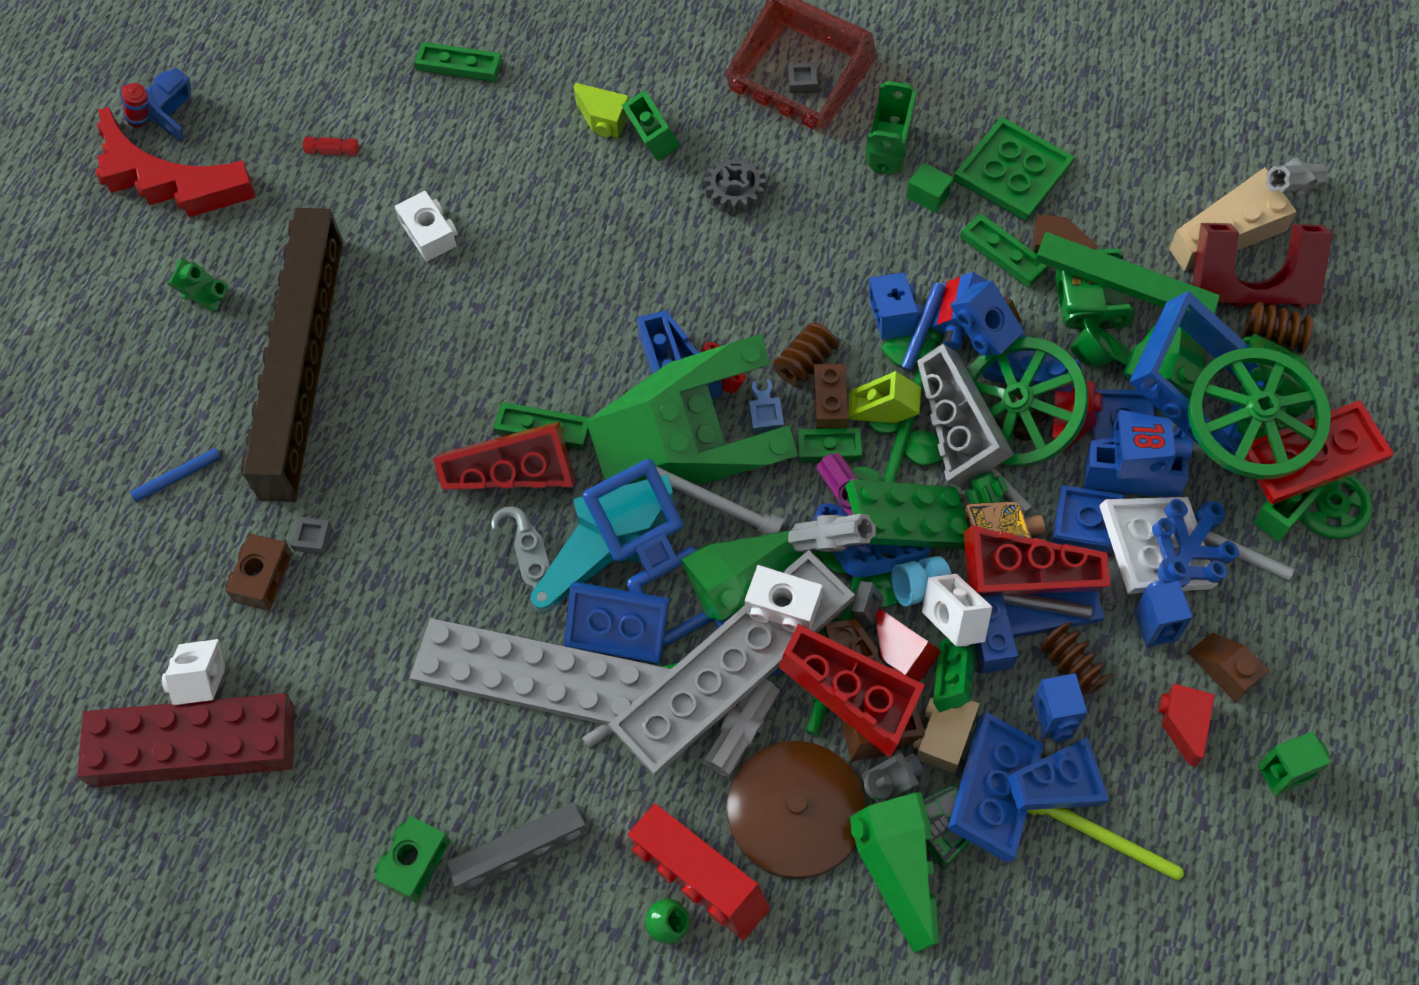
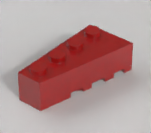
(700, 871)

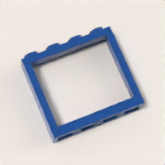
(1212, 336)

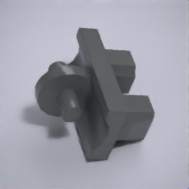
(892, 777)

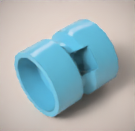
(911, 578)

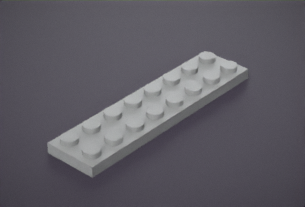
(530, 672)
(718, 675)

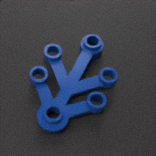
(1175, 566)

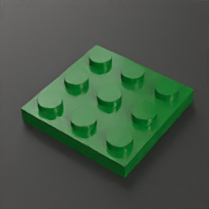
(1013, 168)

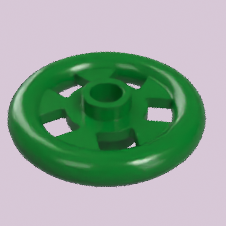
(1349, 525)

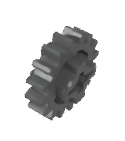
(735, 184)

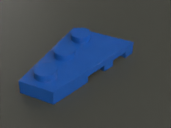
(1020, 361)
(1060, 780)

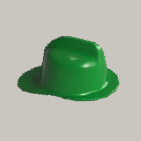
(1098, 347)

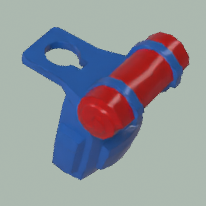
(157, 101)

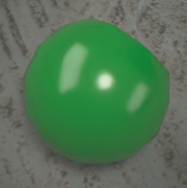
(667, 921)

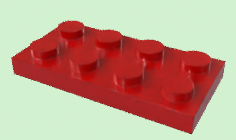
(1350, 447)

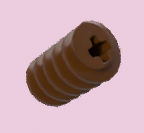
(1279, 326)
(805, 352)
(1074, 660)

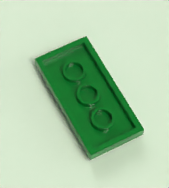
(910, 513)

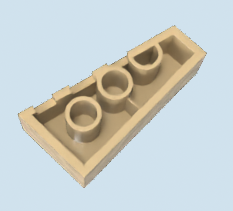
(1249, 208)

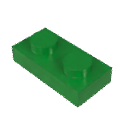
(819, 443)

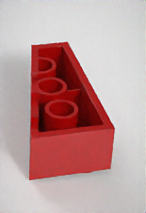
(516, 460)
(1024, 565)
(853, 686)

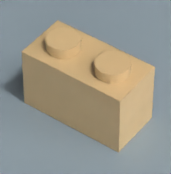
(945, 735)

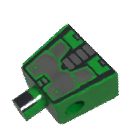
(945, 844)

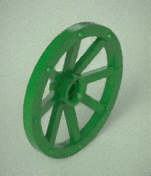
(1029, 402)
(1256, 416)

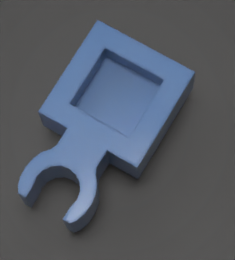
(765, 411)

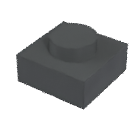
(802, 77)
(311, 535)
(867, 603)

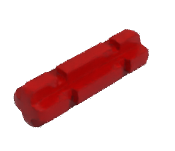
(331, 146)

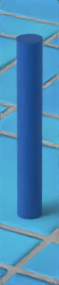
(923, 327)
(175, 475)

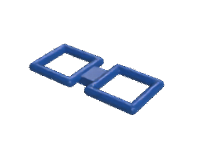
(653, 546)

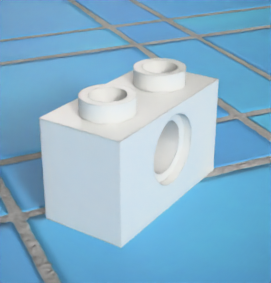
(426, 225)
(769, 586)
(956, 609)
(194, 672)

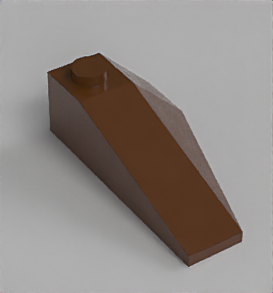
(853, 636)

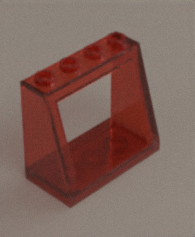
(818, 26)

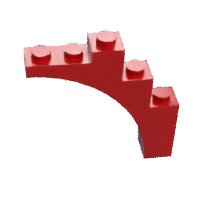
(193, 187)

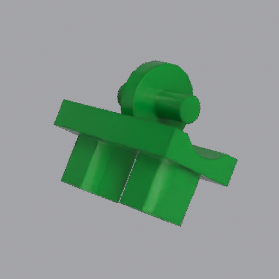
(197, 285)

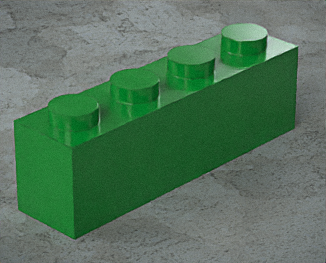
(1282, 516)

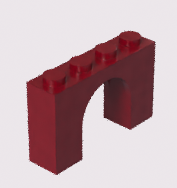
(1296, 283)

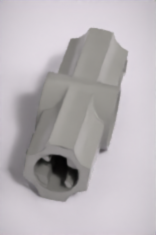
(1296, 177)
(832, 533)
(740, 728)

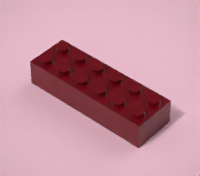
(186, 740)

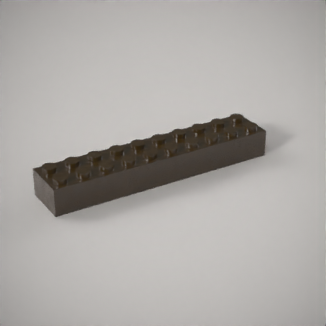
(293, 356)

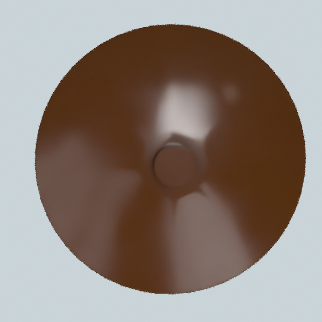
(794, 809)

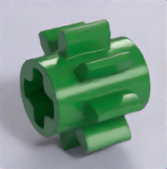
(986, 489)

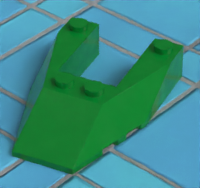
(676, 423)

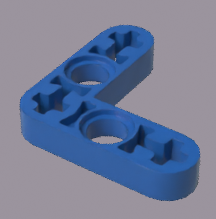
(866, 558)

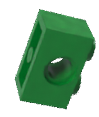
(651, 125)
(1294, 763)
(411, 879)

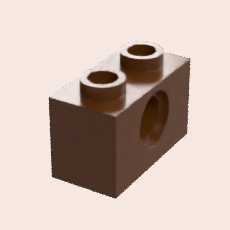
(830, 396)
(261, 589)

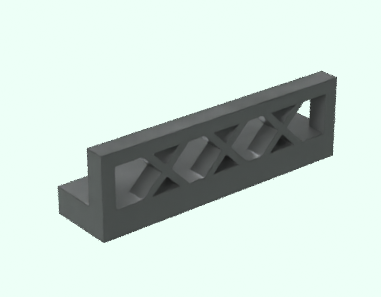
(517, 848)

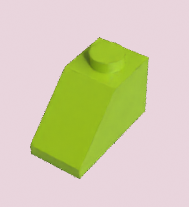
(601, 109)
(885, 400)

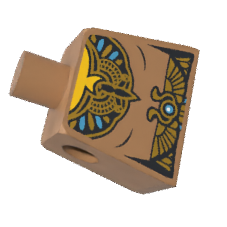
(1004, 517)

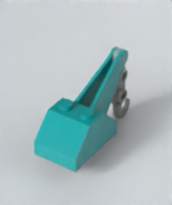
(631, 512)

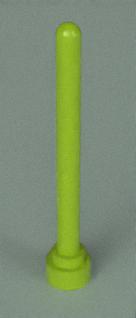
(1114, 841)

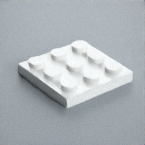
(1136, 547)

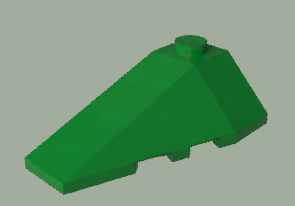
(1181, 363)
(726, 569)
(893, 847)

